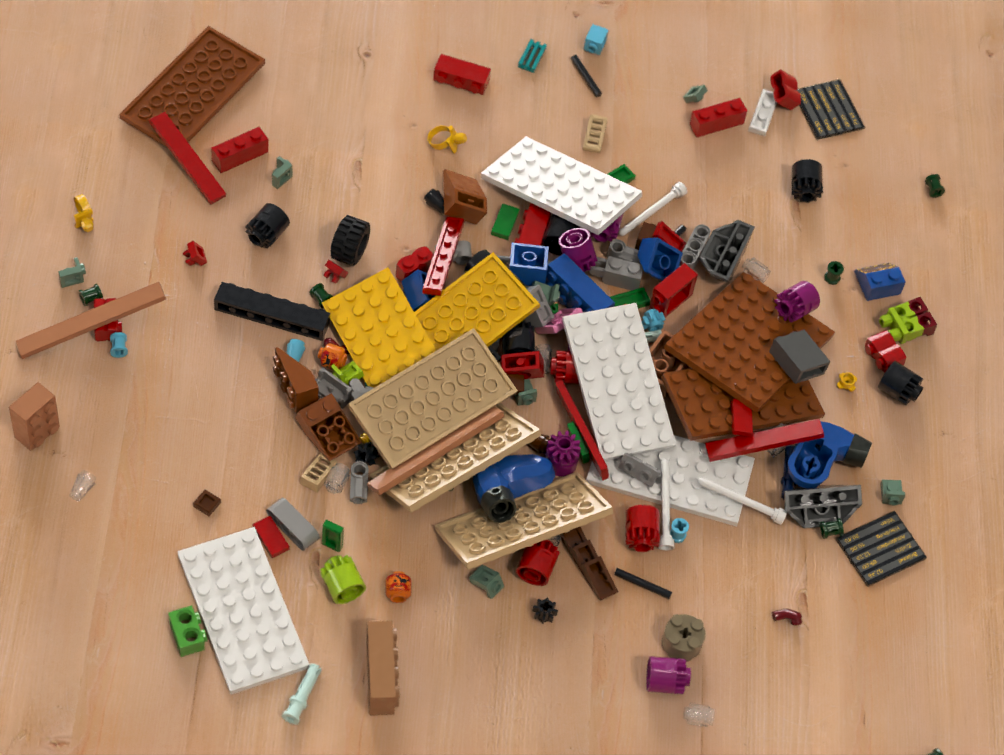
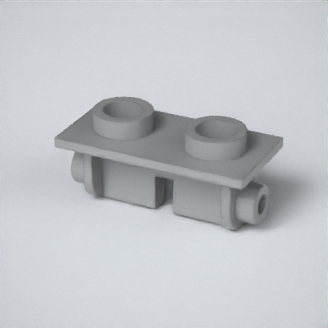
(639, 470)

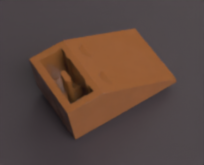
(463, 197)
(295, 381)
(328, 427)

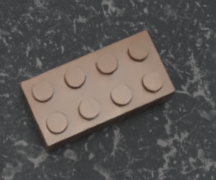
(382, 668)

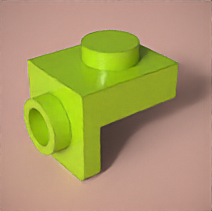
(348, 372)

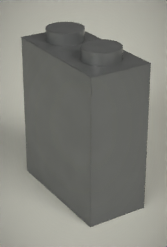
(799, 356)

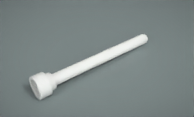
(677, 190)
(778, 515)
(666, 540)

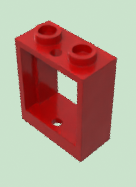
(674, 290)

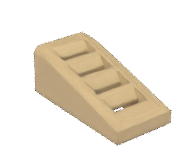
(598, 123)
(311, 483)

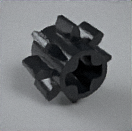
(366, 453)
(547, 605)

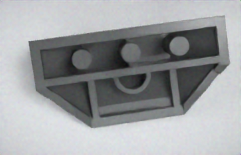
(726, 249)
(822, 504)

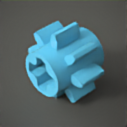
(653, 320)

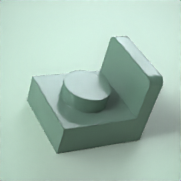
(282, 172)
(72, 275)
(550, 292)
(528, 396)
(892, 492)
(488, 580)

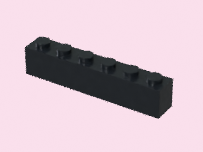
(272, 311)

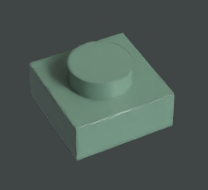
(695, 94)

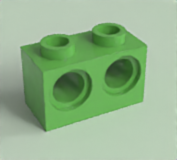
(184, 631)

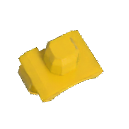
(452, 141)
(83, 217)

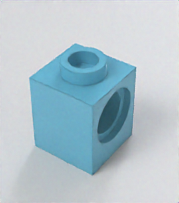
(596, 39)

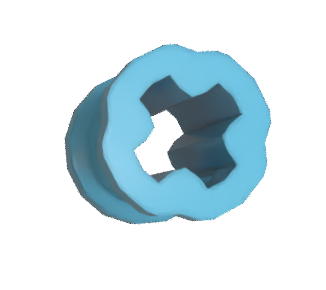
(118, 345)
(679, 529)

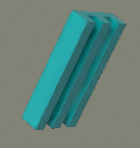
(536, 46)

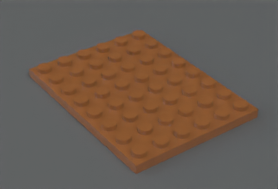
(733, 341)

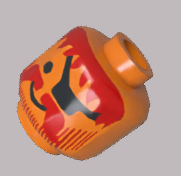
(331, 355)
(398, 587)

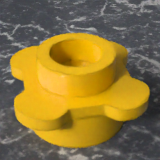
(849, 377)

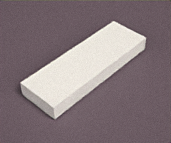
(763, 113)

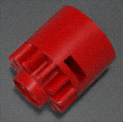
(563, 367)
(642, 527)
(538, 563)

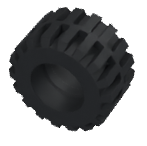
(350, 240)

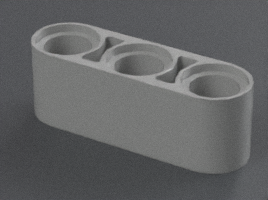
(695, 246)
(293, 524)

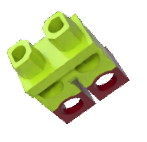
(909, 321)

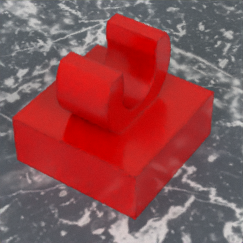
(195, 253)
(336, 270)

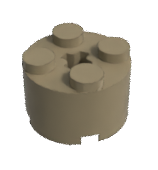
(683, 637)

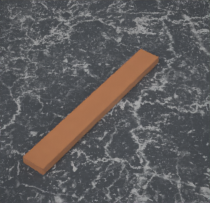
(90, 320)
(395, 476)

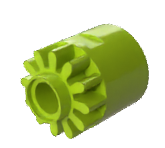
(342, 579)

